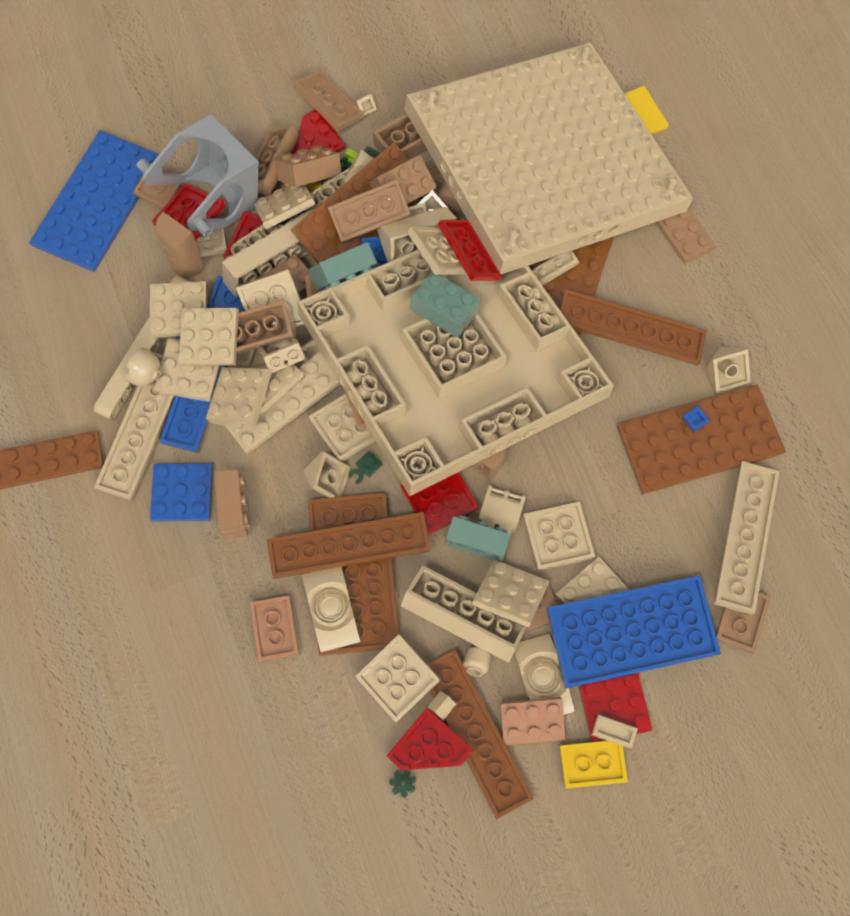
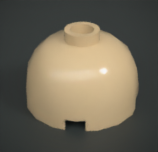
(143, 368)

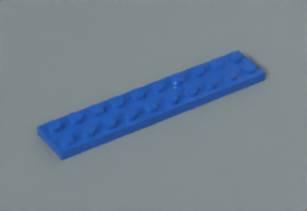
(188, 416)

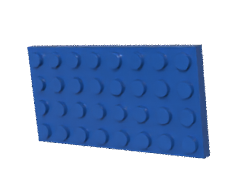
(93, 202)
(632, 631)

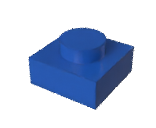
(695, 419)

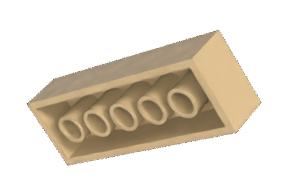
(262, 256)
(451, 608)

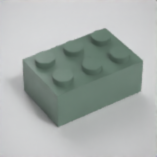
(342, 267)
(445, 304)
(477, 538)

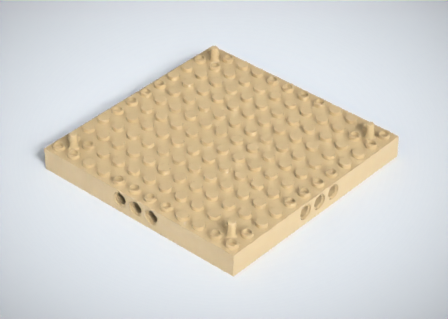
(546, 156)
(446, 398)

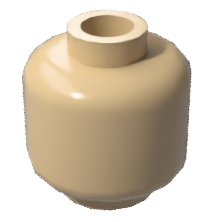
(477, 661)

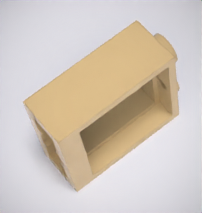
(274, 358)

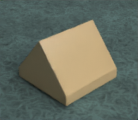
(366, 104)
(441, 705)

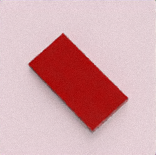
(469, 250)

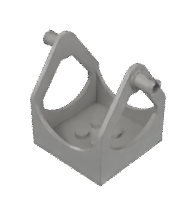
(218, 163)

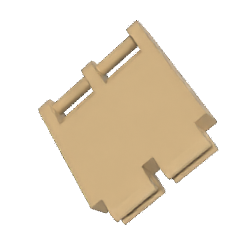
(501, 510)

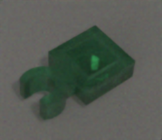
(367, 465)

